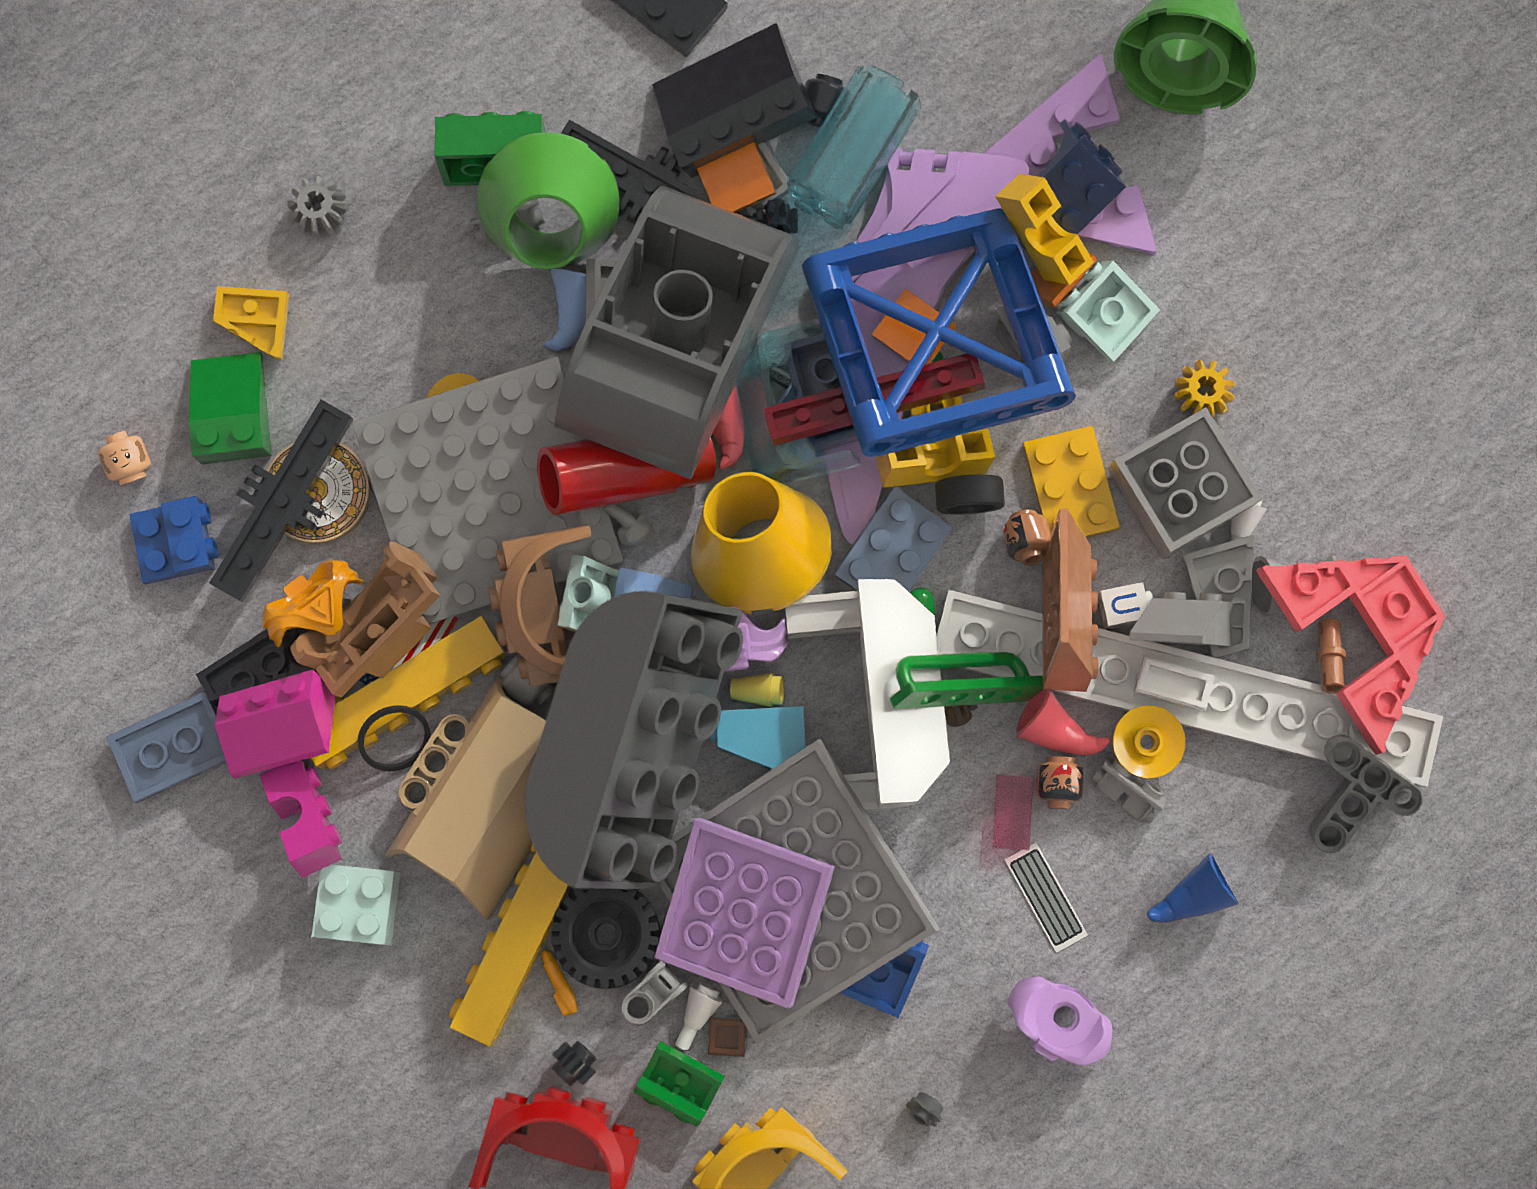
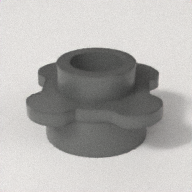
(925, 1109)

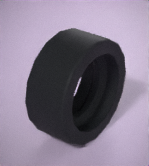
(969, 494)

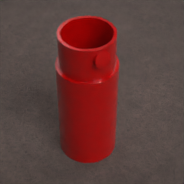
(593, 476)

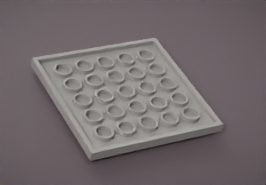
(464, 477)
(869, 904)

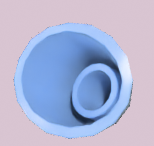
(571, 300)

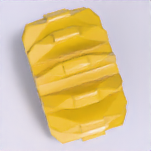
(1191, 383)

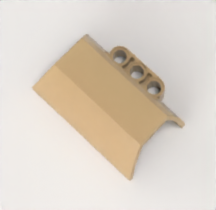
(474, 808)

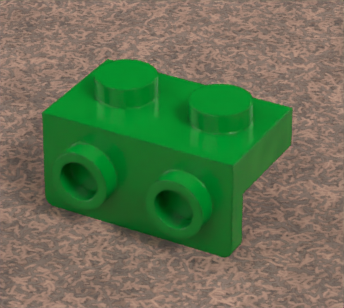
(679, 1084)

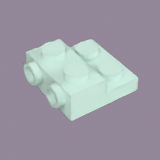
(1107, 309)

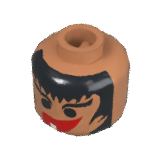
(1026, 536)
(1060, 782)

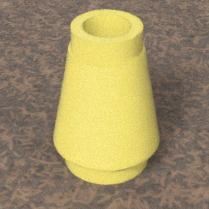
(758, 689)

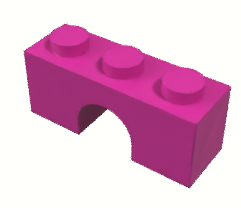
(312, 840)

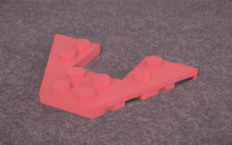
(1395, 610)

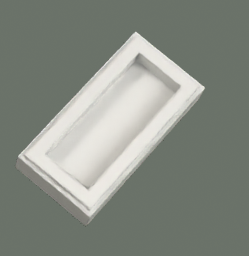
(1174, 684)

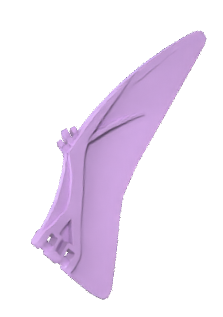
(906, 202)

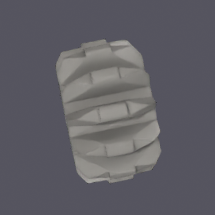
(304, 209)

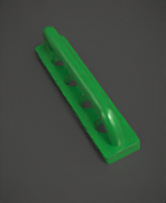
(963, 691)

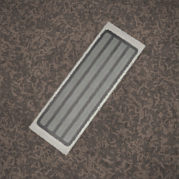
(1046, 897)

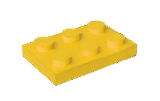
(1071, 476)

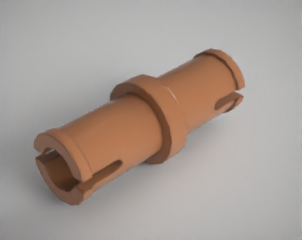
(1331, 655)

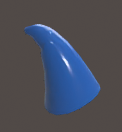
(1197, 894)

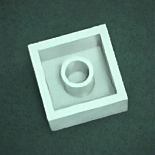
(356, 904)

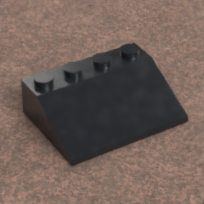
(733, 100)

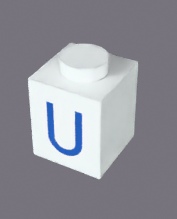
(1123, 605)

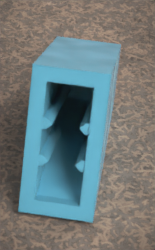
(761, 734)

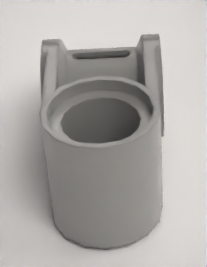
(655, 992)

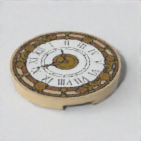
(339, 492)

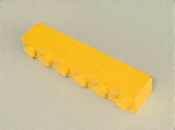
(414, 684)
(509, 953)

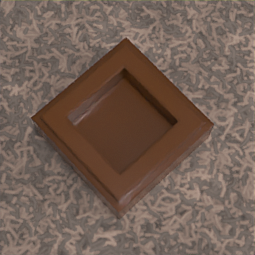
(727, 1037)

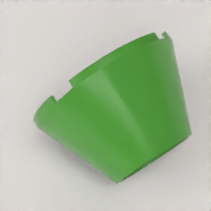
(1187, 55)
(554, 169)

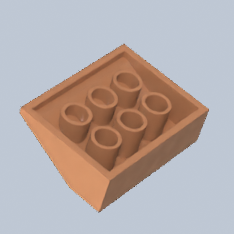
(1068, 608)

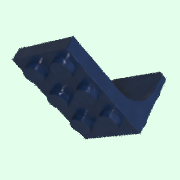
(1081, 179)

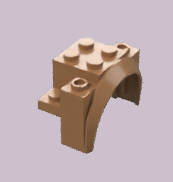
(530, 603)

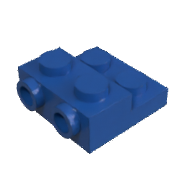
(173, 540)
(891, 983)

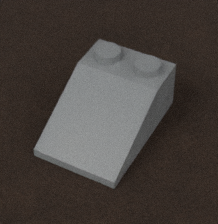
(1185, 621)

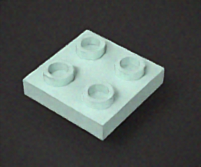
(586, 589)

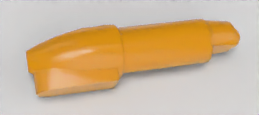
(563, 992)

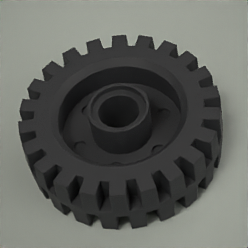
(609, 964)

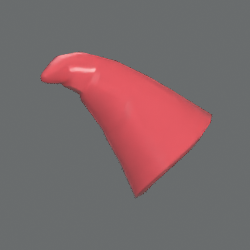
(731, 431)
(1050, 726)

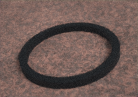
(380, 713)

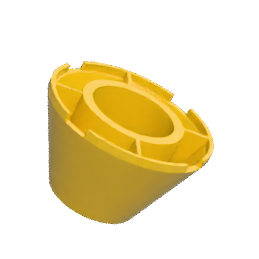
(767, 568)

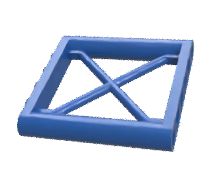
(995, 243)

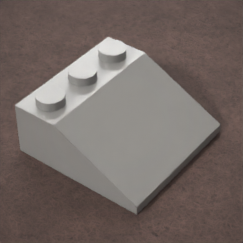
(1184, 483)

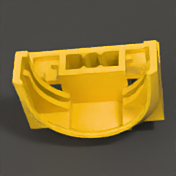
(750, 1156)

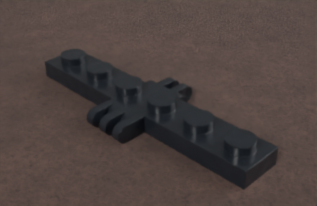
(633, 176)
(281, 500)

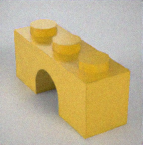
(1029, 207)
(928, 463)

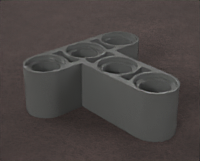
(1368, 793)

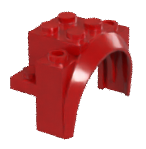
(559, 1131)

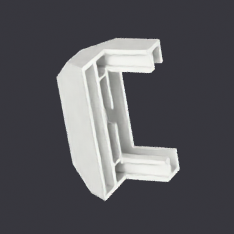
(905, 743)

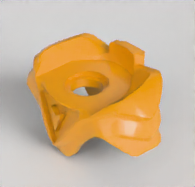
(311, 602)

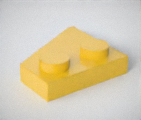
(254, 316)

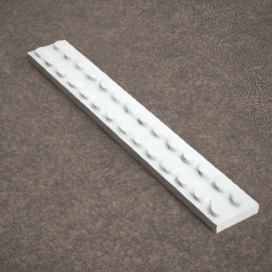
(1243, 699)

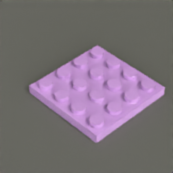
(744, 912)

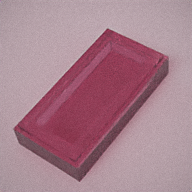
(1012, 812)

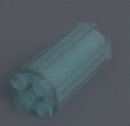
(853, 146)

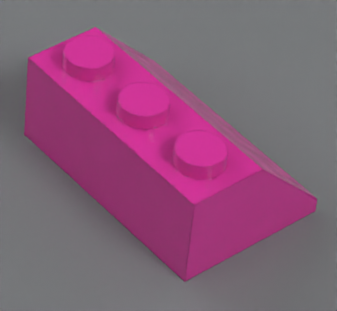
(275, 723)

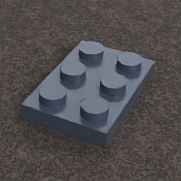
(894, 543)
(168, 747)

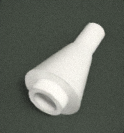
(1246, 522)
(700, 1006)

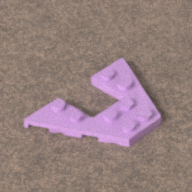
(1090, 102)

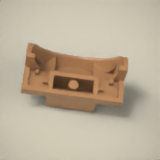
(377, 623)

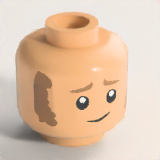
(124, 458)

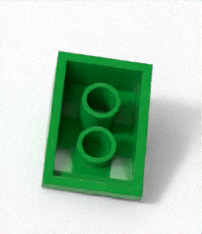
(228, 409)

